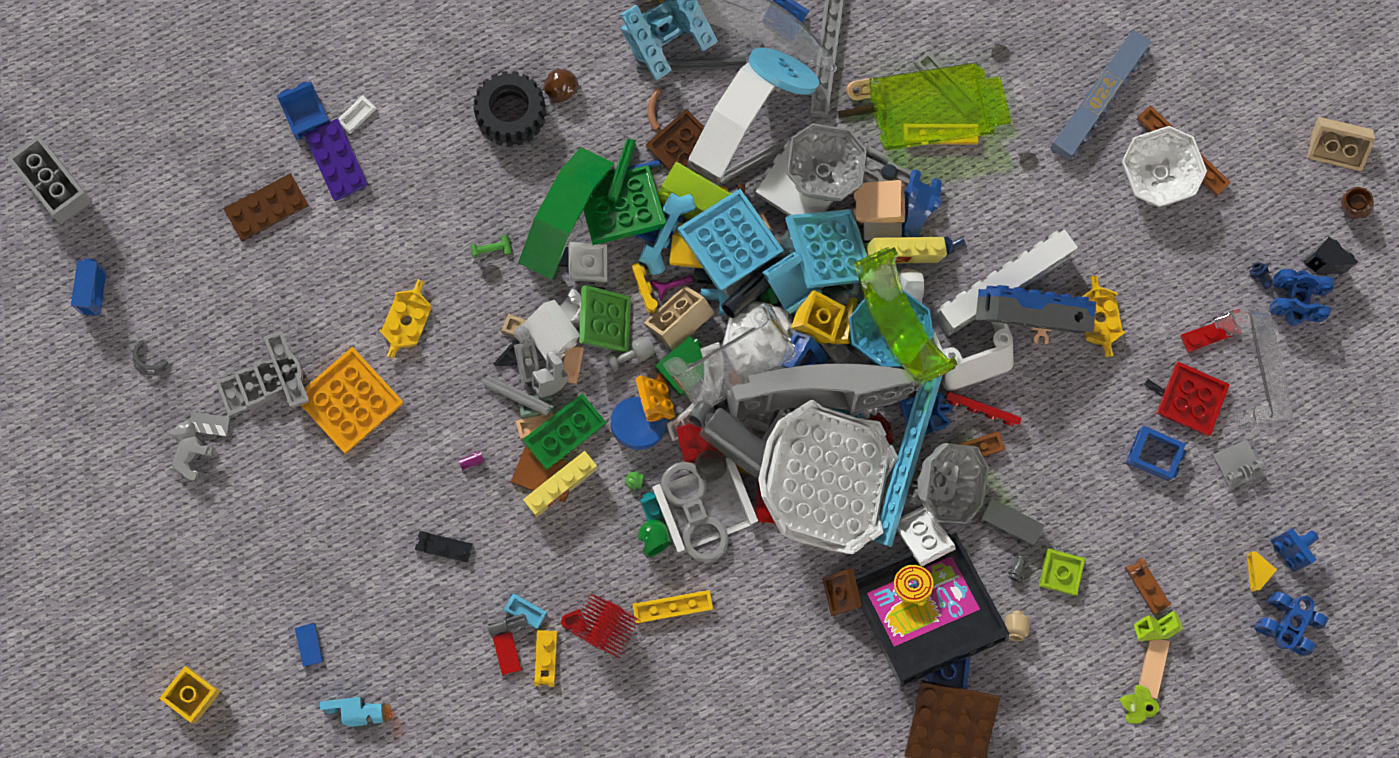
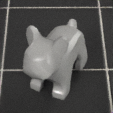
(188, 450)

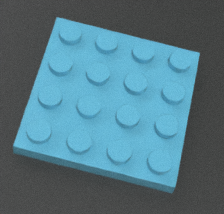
(730, 240)
(827, 246)

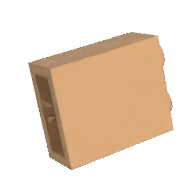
(880, 202)

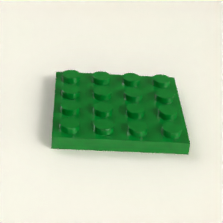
(631, 214)

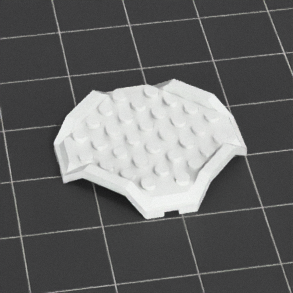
(826, 477)

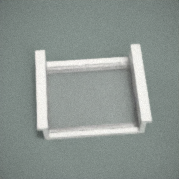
(723, 500)

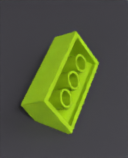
(685, 181)

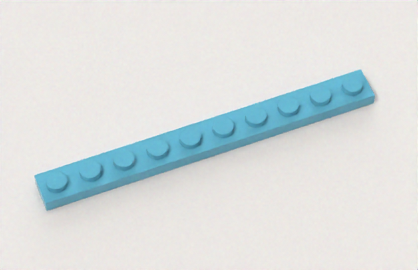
(907, 460)

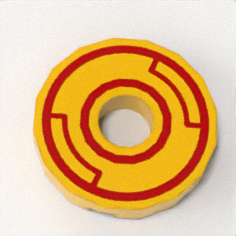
(913, 573)

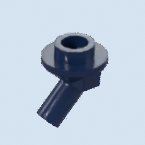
(950, 246)
(1258, 271)

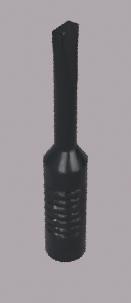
(1153, 386)

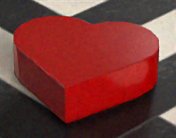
(568, 620)

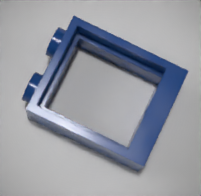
(88, 287)
(1133, 457)

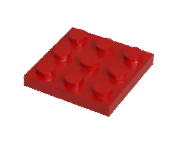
(1193, 399)

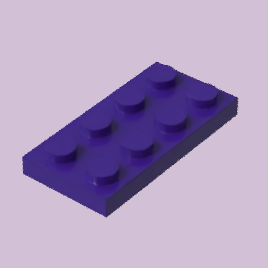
(336, 159)

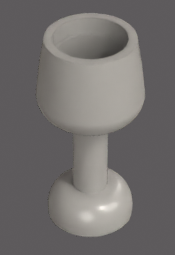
(641, 348)

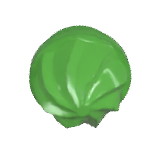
(634, 480)

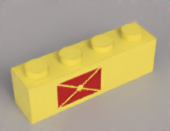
(911, 248)
(560, 484)

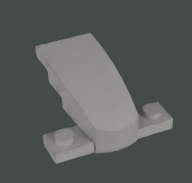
(265, 380)

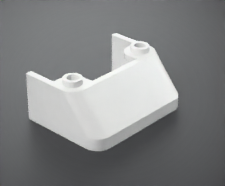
(981, 365)

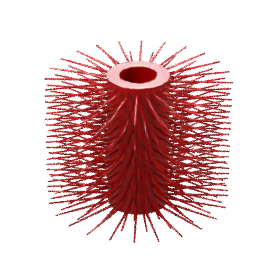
(604, 625)

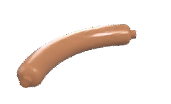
(651, 109)

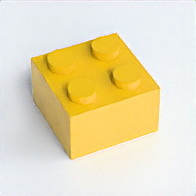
(190, 694)

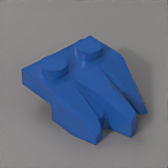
(937, 419)

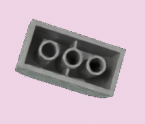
(49, 180)

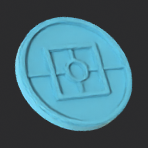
(783, 71)

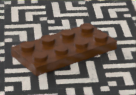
(266, 207)

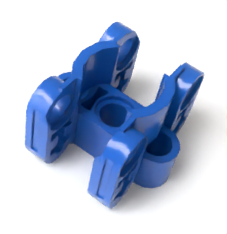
(1312, 284)
(1294, 635)

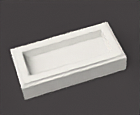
(356, 114)

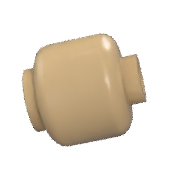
(1017, 625)

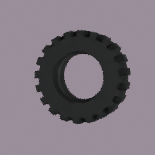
(504, 86)

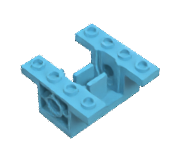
(647, 40)

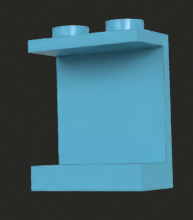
(788, 282)

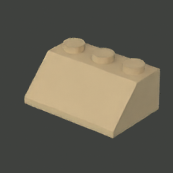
(1340, 143)
(679, 317)

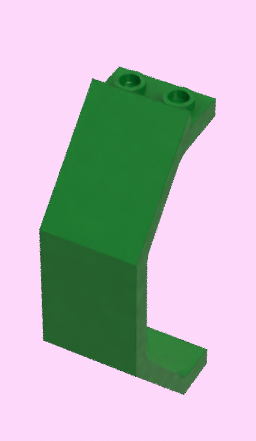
(562, 210)

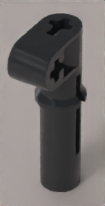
(737, 302)

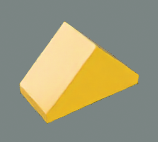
(1259, 570)

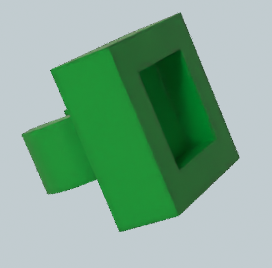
(770, 297)

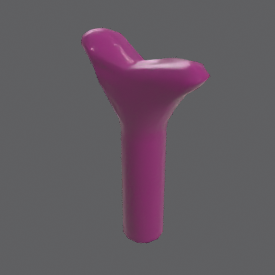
(664, 287)

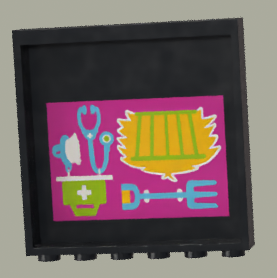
(937, 632)

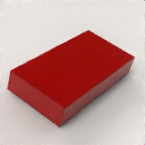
(506, 653)

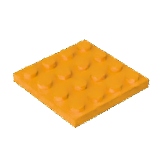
(350, 400)

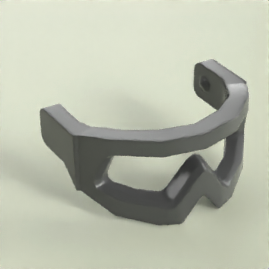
(139, 365)

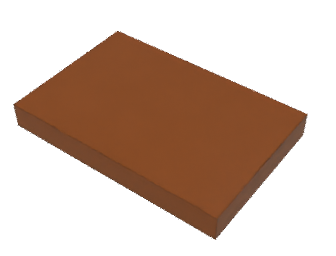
(531, 473)

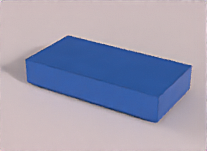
(308, 645)

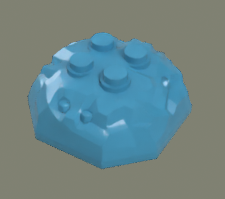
(870, 342)

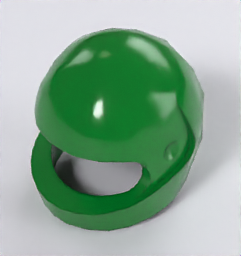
(656, 537)

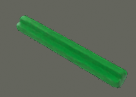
(621, 169)

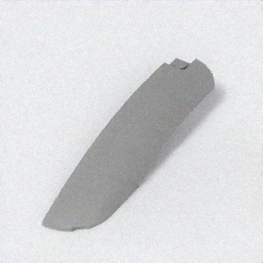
(830, 385)

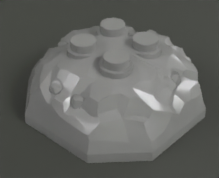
(826, 162)
(953, 483)

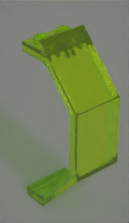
(897, 318)

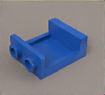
(302, 109)

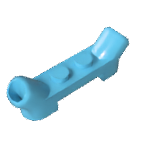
(652, 253)

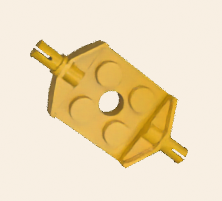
(410, 304)
(1111, 329)

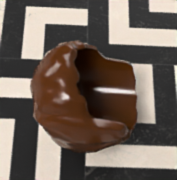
(560, 85)
(1357, 203)

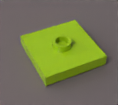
(1061, 572)

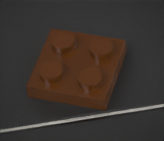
(842, 592)

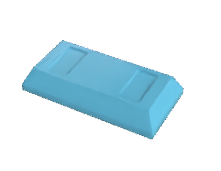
(518, 606)

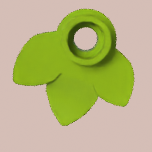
(1137, 704)

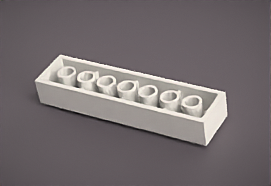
(1019, 274)

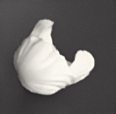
(572, 307)

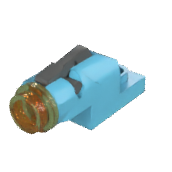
(358, 715)

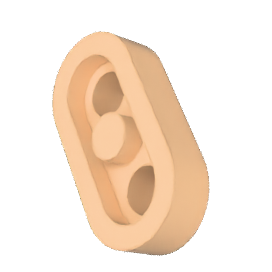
(863, 89)

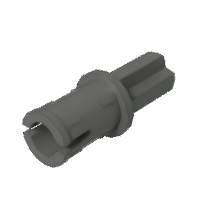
(507, 624)

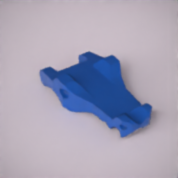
(919, 203)

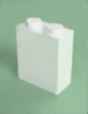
(551, 330)

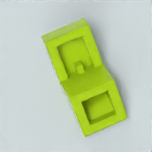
(1152, 629)

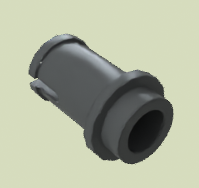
(1017, 570)

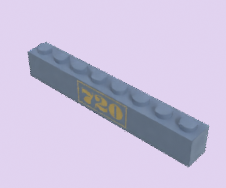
(1100, 95)

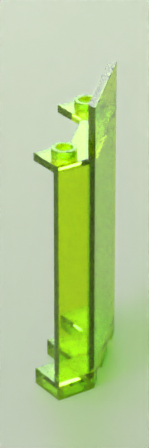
(937, 105)

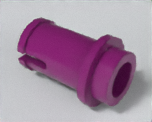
(471, 460)

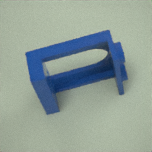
(802, 343)

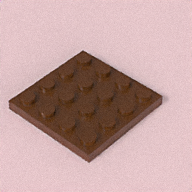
(951, 722)

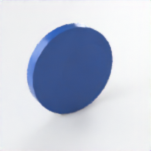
(631, 427)

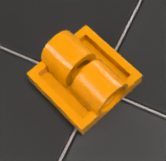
(654, 399)

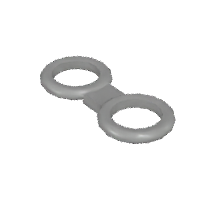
(694, 513)

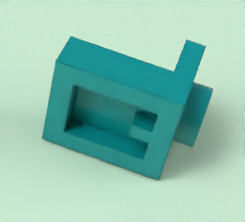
(651, 507)

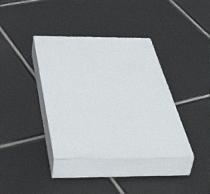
(924, 536)

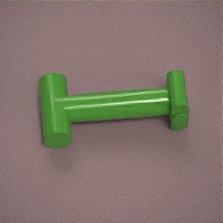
(504, 245)

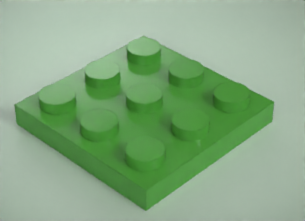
(604, 319)

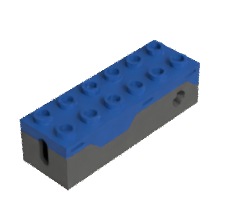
(1035, 309)

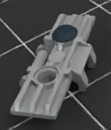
(878, 172)

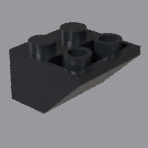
(1330, 258)

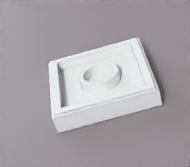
(587, 262)

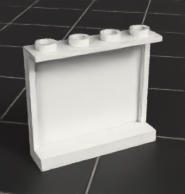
(781, 191)

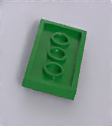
(564, 431)

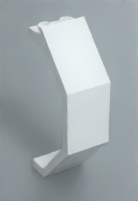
(729, 124)

